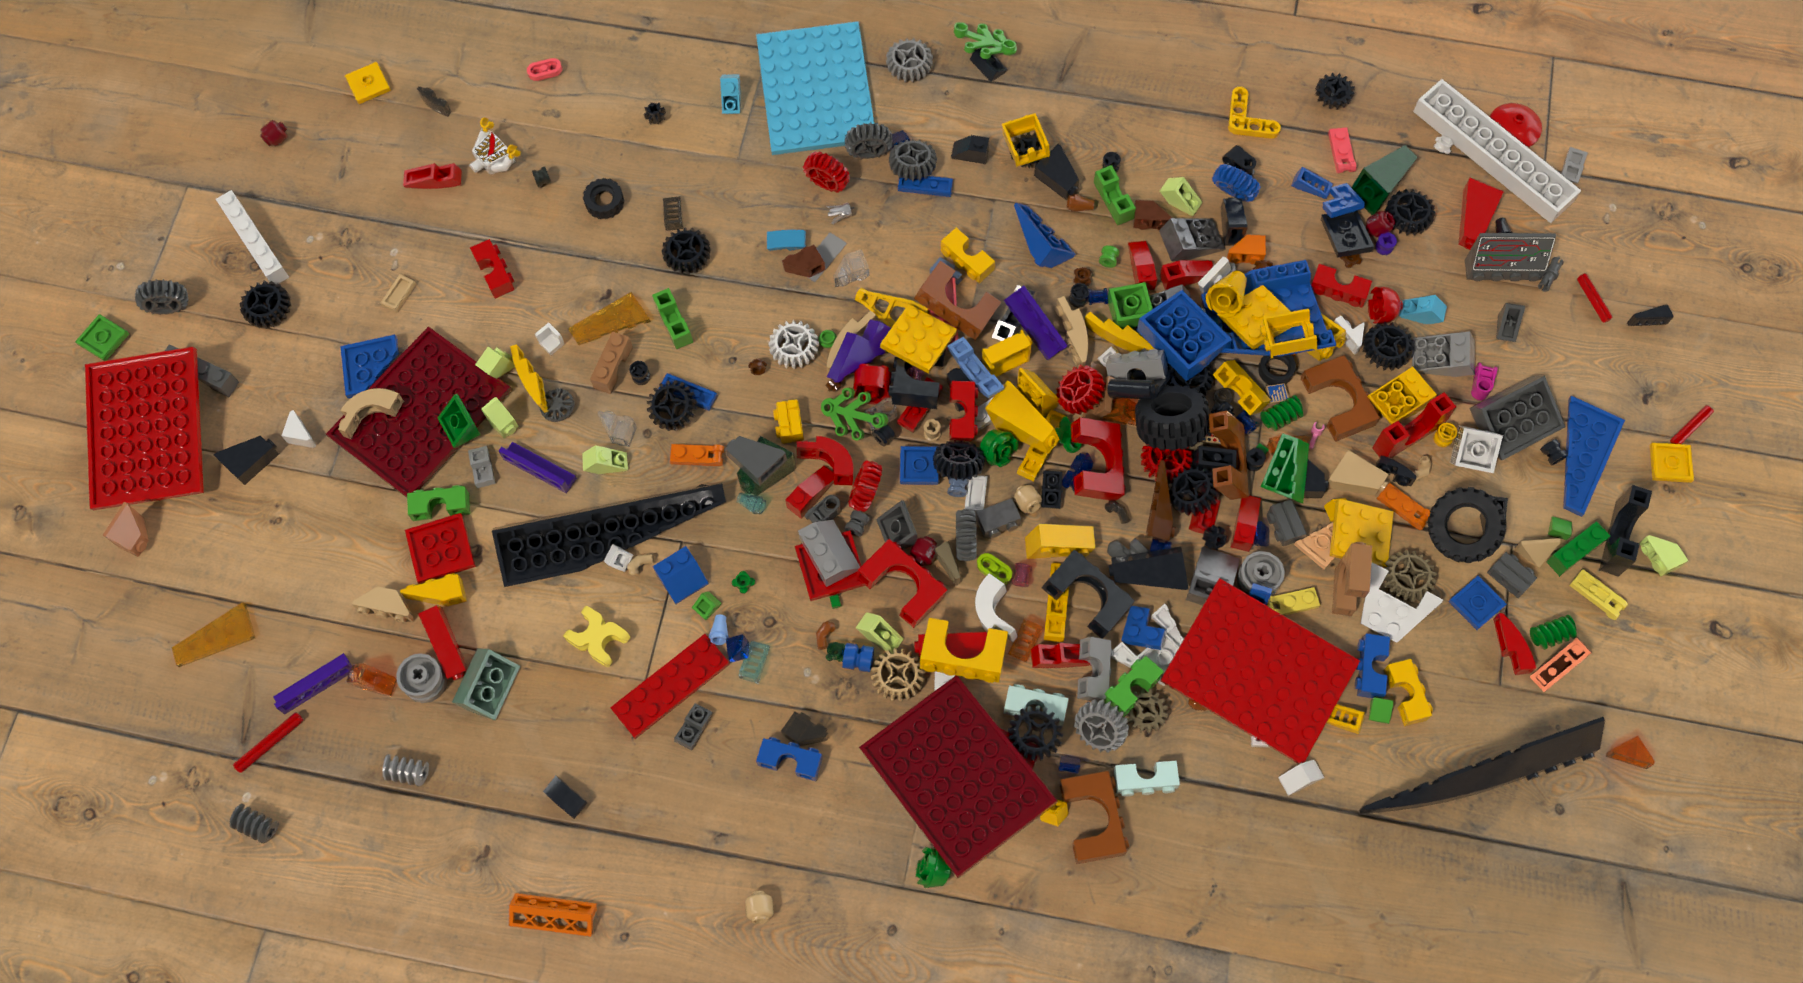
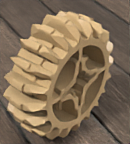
(892, 668)

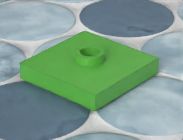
(102, 337)

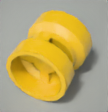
(1445, 439)

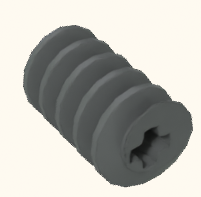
(252, 824)

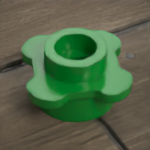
(743, 576)

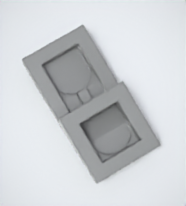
(1574, 164)
(481, 467)

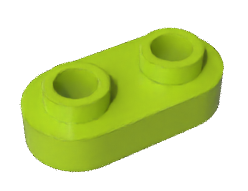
(996, 567)

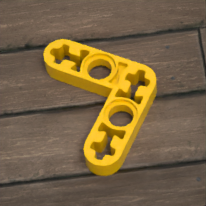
(1241, 119)

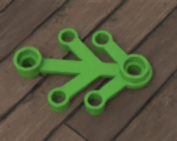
(1005, 45)
(850, 413)

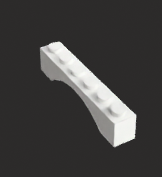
(252, 238)

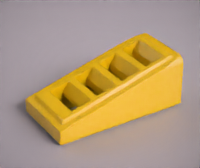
(1347, 726)

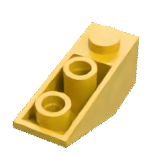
(443, 592)

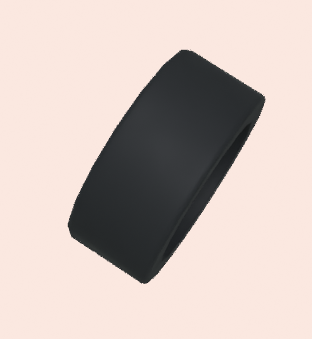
(1271, 379)

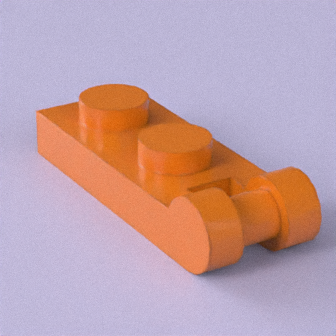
(696, 455)
(1404, 506)

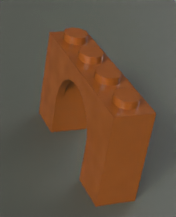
(933, 297)
(1340, 374)
(1230, 433)
(1097, 788)

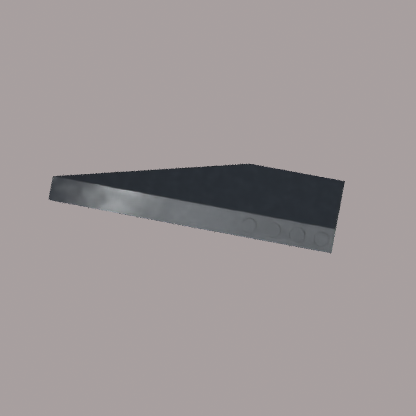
(1504, 769)

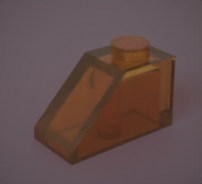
(371, 679)

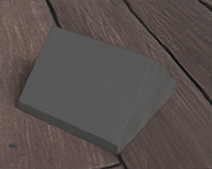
(898, 526)

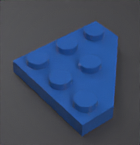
(366, 362)

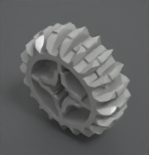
(912, 65)
(1094, 715)

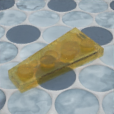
(219, 635)

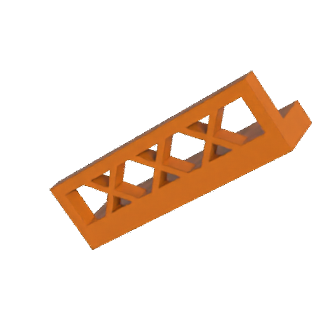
(552, 909)

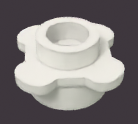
(1443, 144)

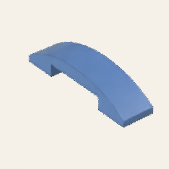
(974, 369)

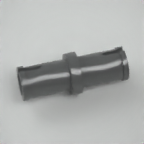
(1551, 274)

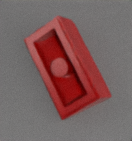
(1203, 521)

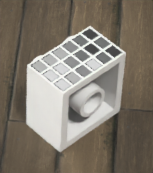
(1476, 449)

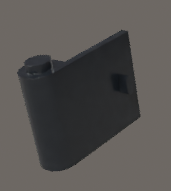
(1137, 386)

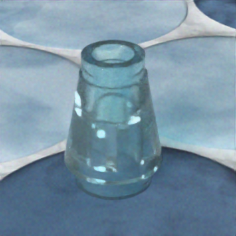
(753, 503)

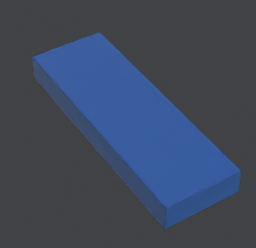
(931, 186)
(704, 397)

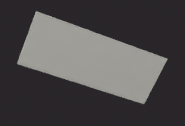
(829, 249)

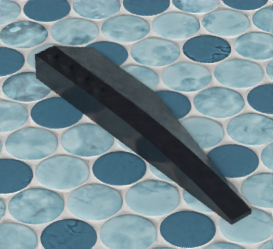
(584, 537)

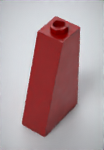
(1477, 210)
(443, 642)
(959, 644)

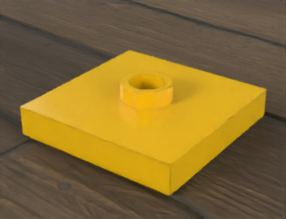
(367, 83)
(1671, 462)

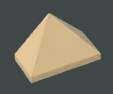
(1537, 550)

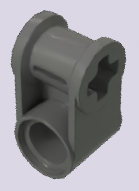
(821, 512)

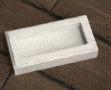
(976, 493)

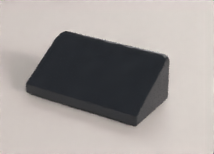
(991, 67)

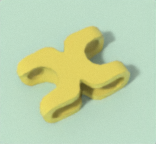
(596, 636)

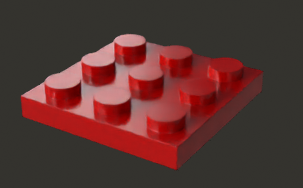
(440, 548)
(814, 583)

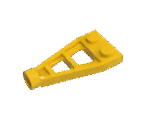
(872, 299)

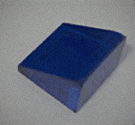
(899, 136)
(1261, 535)
(1069, 764)

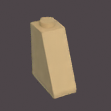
(1357, 476)

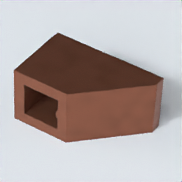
(1149, 215)
(804, 263)

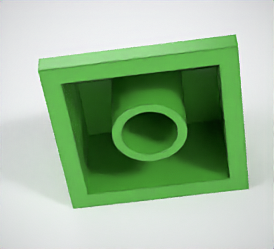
(1129, 304)

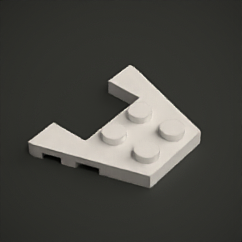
(1389, 615)
(1160, 657)

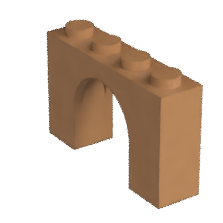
(1352, 578)

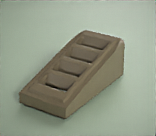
(946, 559)

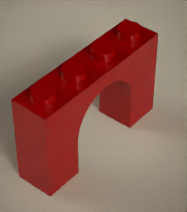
(1398, 438)
(1107, 439)
(891, 559)

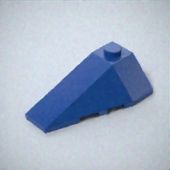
(1040, 239)

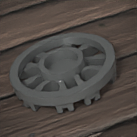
(557, 405)

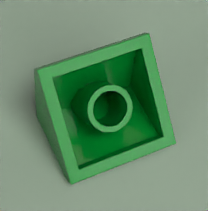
(457, 422)

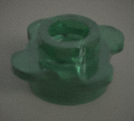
(832, 647)

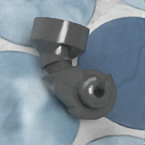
(1117, 549)

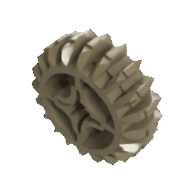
(1408, 590)

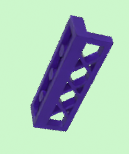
(1035, 322)
(538, 467)
(312, 684)

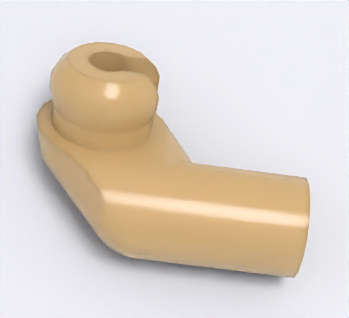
(637, 561)

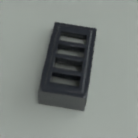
(1657, 316)

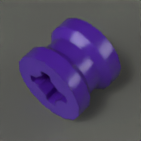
(1385, 248)

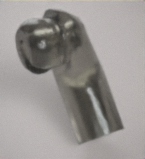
(1119, 509)

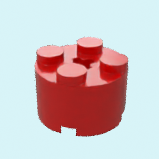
(873, 380)

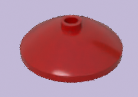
(1525, 129)

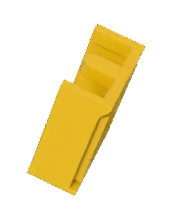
(1020, 126)
(1284, 321)
(1007, 354)

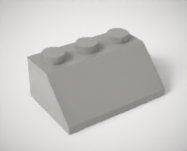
(828, 551)

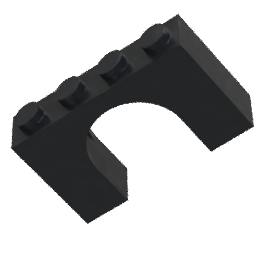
(910, 391)
(1619, 549)
(1079, 570)

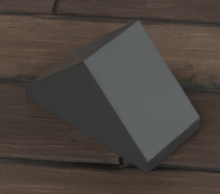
(1509, 321)

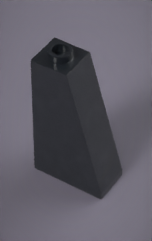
(1153, 568)

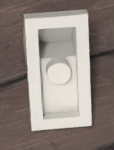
(1353, 336)

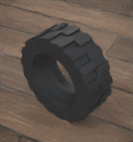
(603, 185)

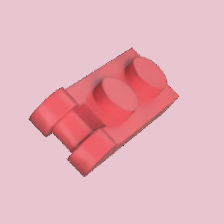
(1342, 150)

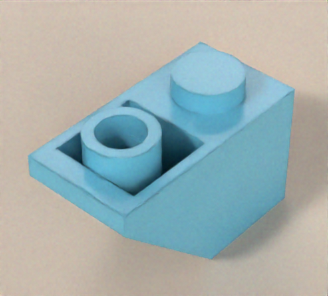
(730, 93)
(1424, 310)

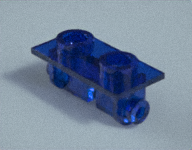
(1080, 463)

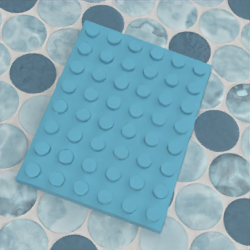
(813, 86)

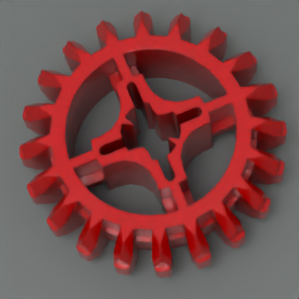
(826, 172)
(1077, 386)
(1171, 463)
(865, 486)

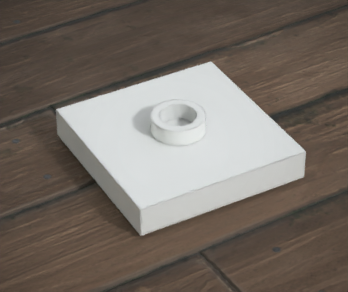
(1217, 272)

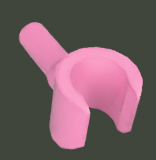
(1315, 433)

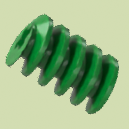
(1282, 413)
(1553, 632)

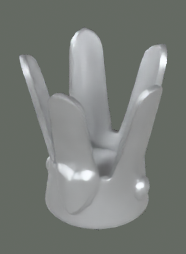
(844, 210)

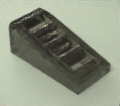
(677, 223)

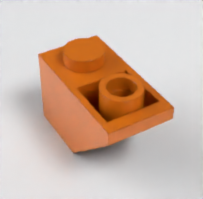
(1248, 250)

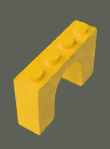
(985, 666)

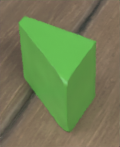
(1560, 528)
(706, 605)
(1380, 710)

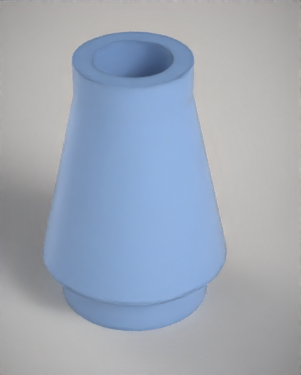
(719, 630)

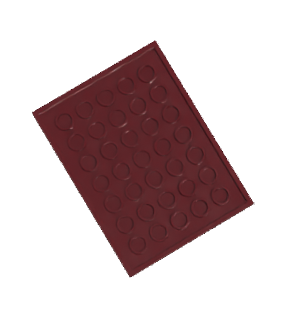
(413, 443)
(958, 776)

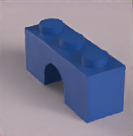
(1369, 682)
(773, 752)

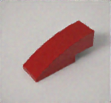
(433, 177)
(1514, 645)
(1057, 656)

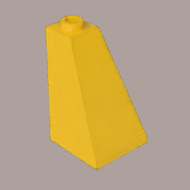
(1015, 414)

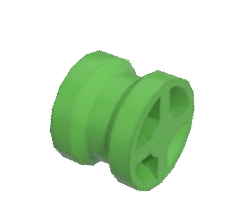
(1109, 256)

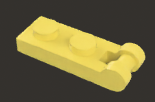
(1598, 594)
(1295, 601)

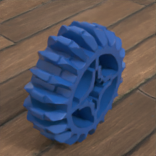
(1236, 182)

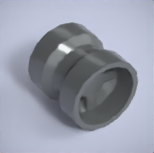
(857, 523)

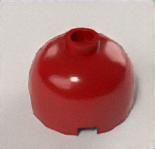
(1384, 305)

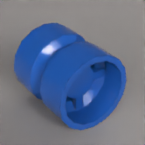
(858, 657)

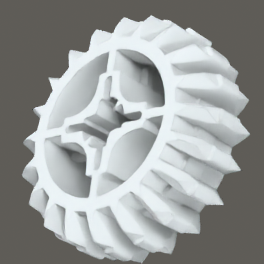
(803, 334)

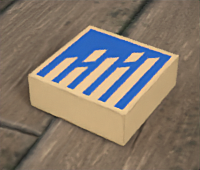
(1276, 393)

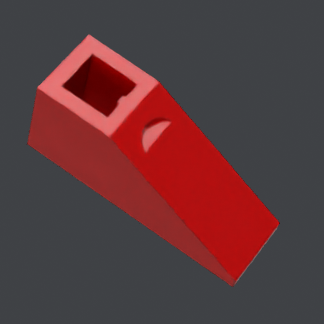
(1184, 272)

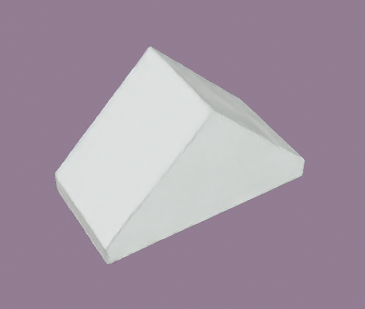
(296, 433)
(1301, 777)

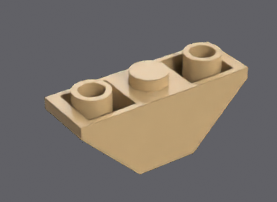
(384, 604)

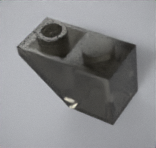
(802, 731)

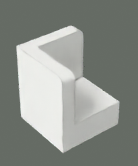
(549, 338)

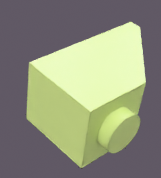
(1181, 195)
(499, 418)
(879, 632)

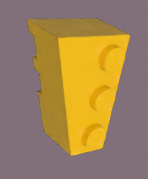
(1059, 541)

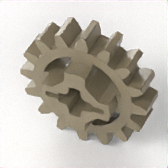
(1151, 716)

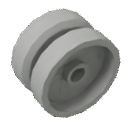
(1262, 569)
(421, 678)

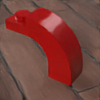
(833, 454)

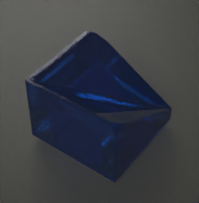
(737, 648)

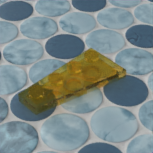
(620, 314)

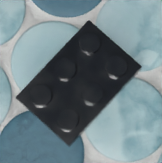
(1347, 234)

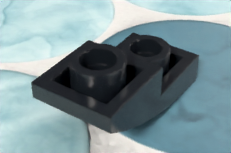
(1402, 474)
(1051, 489)
(565, 797)

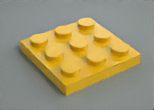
(1247, 321)
(918, 338)
(1361, 523)

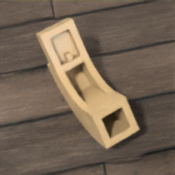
(366, 403)

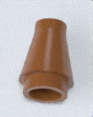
(1079, 203)

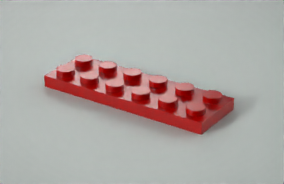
(669, 686)

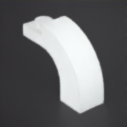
(986, 600)

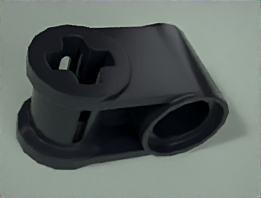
(1240, 159)

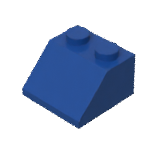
(680, 575)

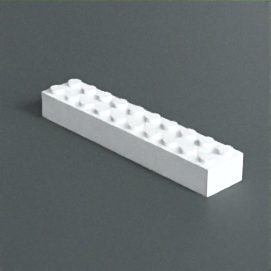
(1496, 151)

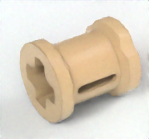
(935, 426)

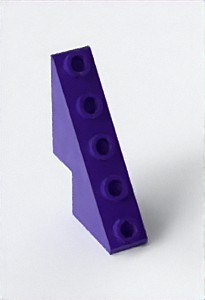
(858, 350)

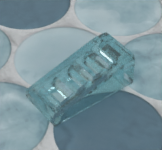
(754, 677)

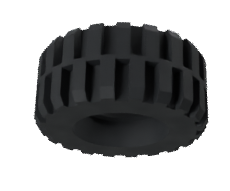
(1173, 419)
(1476, 499)

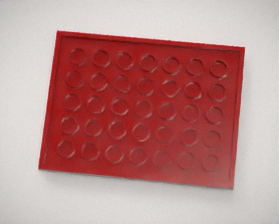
(143, 428)
(1260, 671)

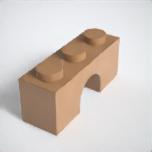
(605, 372)

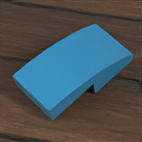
(786, 239)

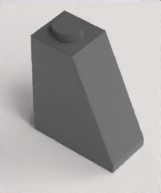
(755, 458)

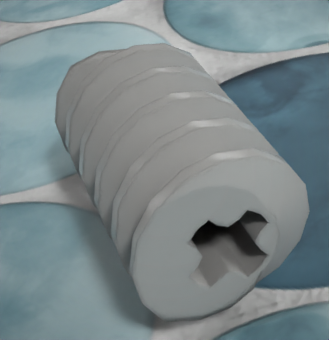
(405, 772)

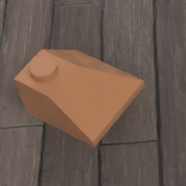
(128, 530)

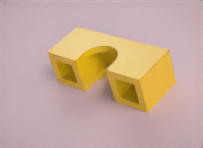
(976, 266)
(1252, 396)
(1405, 675)

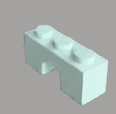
(1020, 698)
(1128, 781)

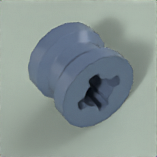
(957, 488)

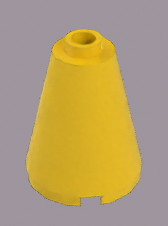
(1227, 294)

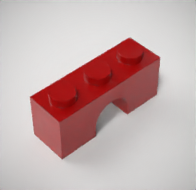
(487, 256)
(1326, 284)
(964, 394)

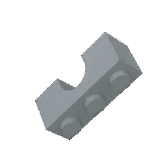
(1152, 363)
(1098, 654)

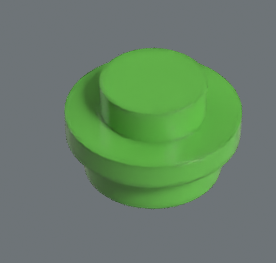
(827, 338)

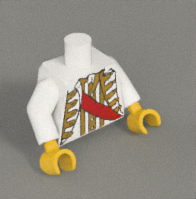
(491, 151)

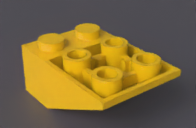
(1036, 391)
(1402, 396)

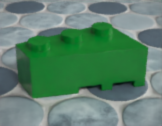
(1288, 469)

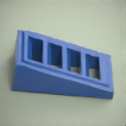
(1303, 185)

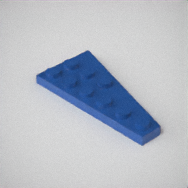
(1588, 446)

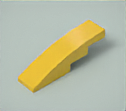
(1123, 338)
(531, 380)
(1034, 457)
(1056, 614)

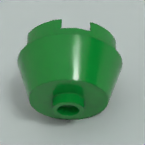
(998, 447)
(932, 869)

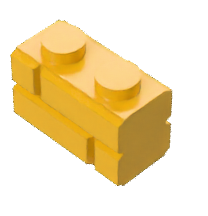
(789, 421)

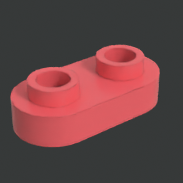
(544, 69)

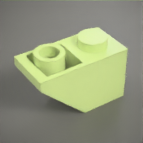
(495, 362)
(604, 460)
(1663, 554)

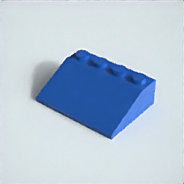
(1184, 334)

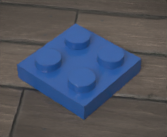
(917, 466)
(1477, 603)

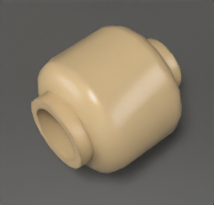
(1027, 499)
(759, 907)

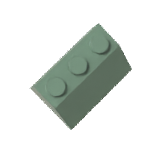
(486, 683)

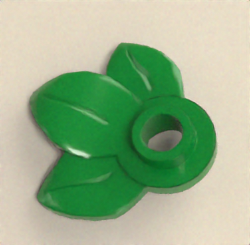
(1064, 435)

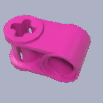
(1483, 378)

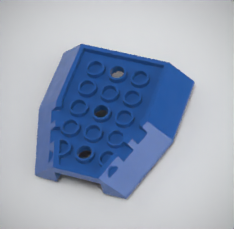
(1293, 289)

